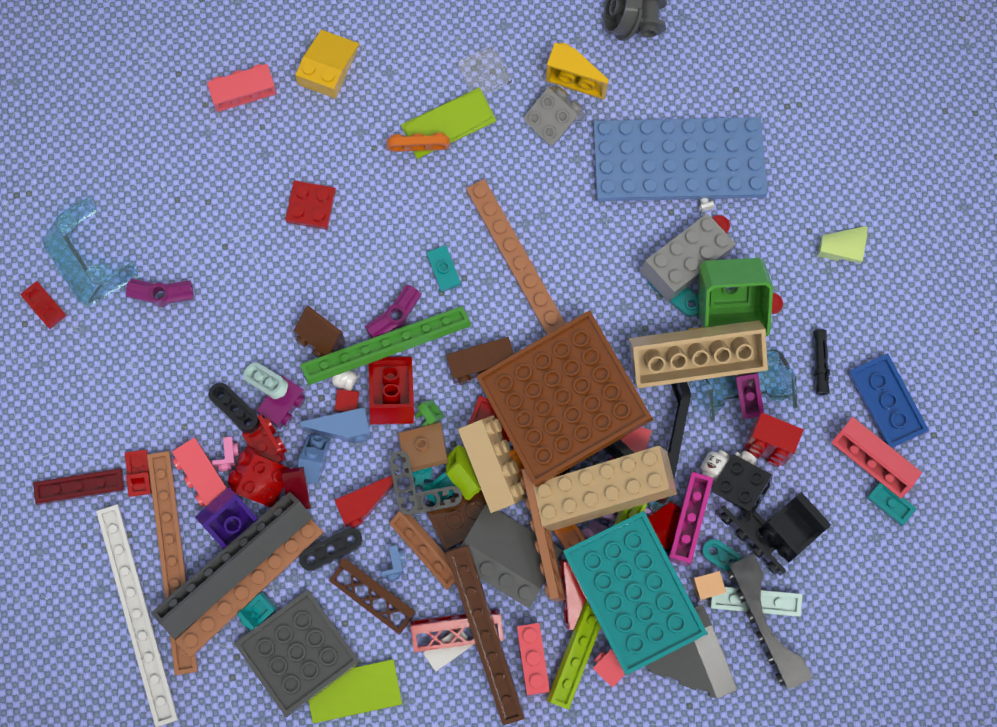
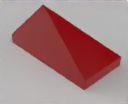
(664, 523)

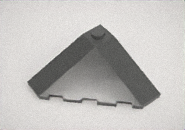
(698, 663)

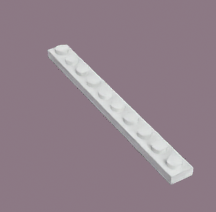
(137, 616)

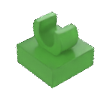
(430, 412)

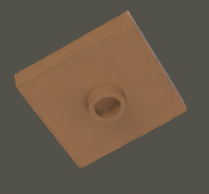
(424, 446)

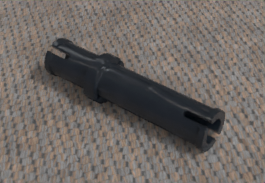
(821, 362)

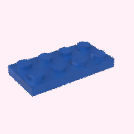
(888, 401)

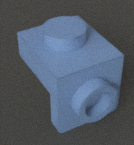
(397, 559)

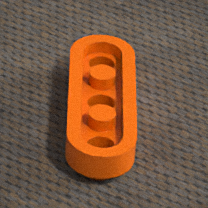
(417, 142)

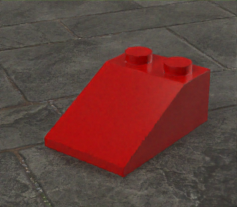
(391, 391)

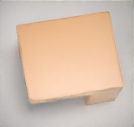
(708, 586)

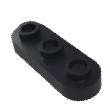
(229, 402)
(320, 549)

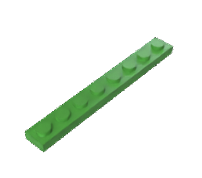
(385, 345)

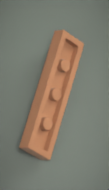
(424, 548)

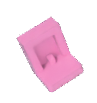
(231, 450)

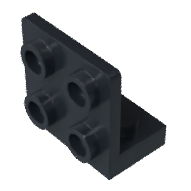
(742, 485)

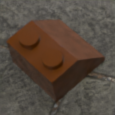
(318, 333)

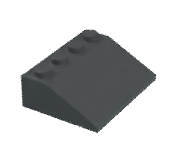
(506, 555)

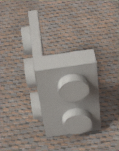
(553, 114)

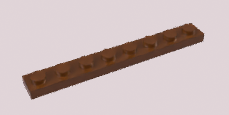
(485, 635)

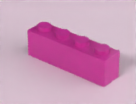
(690, 519)

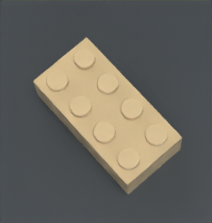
(492, 463)

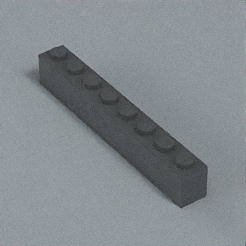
(231, 565)

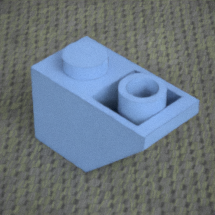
(314, 457)

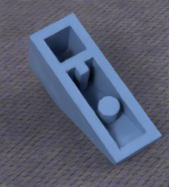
(344, 426)

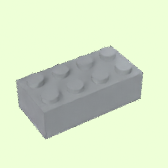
(678, 262)

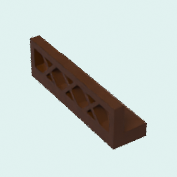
(376, 588)

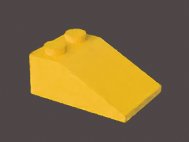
(326, 63)
(573, 71)

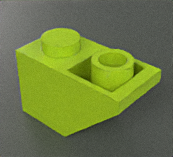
(462, 473)

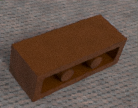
(474, 360)

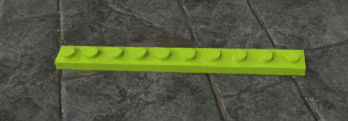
(580, 643)

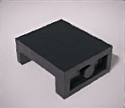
(794, 527)

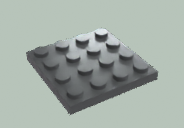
(297, 653)

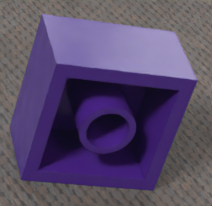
(226, 518)

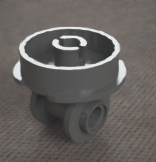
(633, 16)

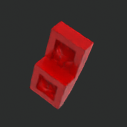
(43, 305)
(138, 473)

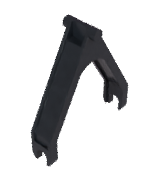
(683, 396)

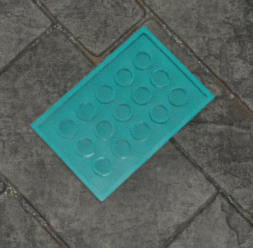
(634, 593)

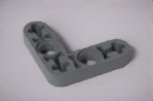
(418, 497)

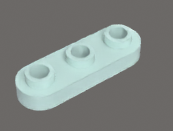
(265, 380)

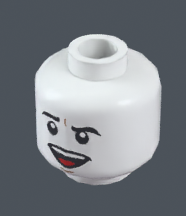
(714, 464)

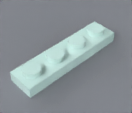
(772, 602)

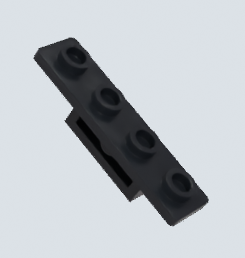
(749, 531)

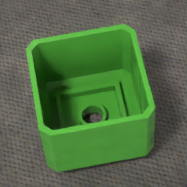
(745, 303)

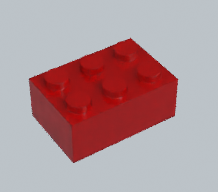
(772, 440)

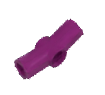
(147, 291)
(403, 304)

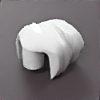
(345, 380)

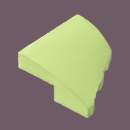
(844, 245)

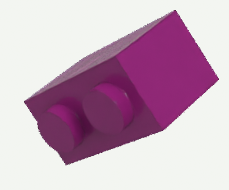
(749, 395)
(280, 409)

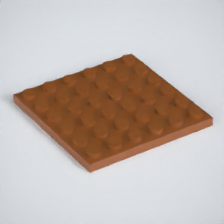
(563, 398)

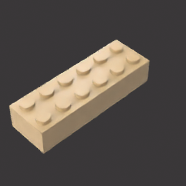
(698, 354)
(605, 488)

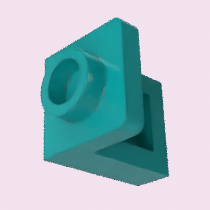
(441, 482)
(256, 611)

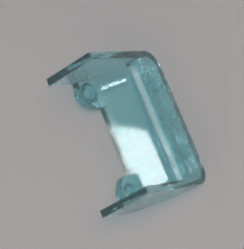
(86, 284)
(776, 382)

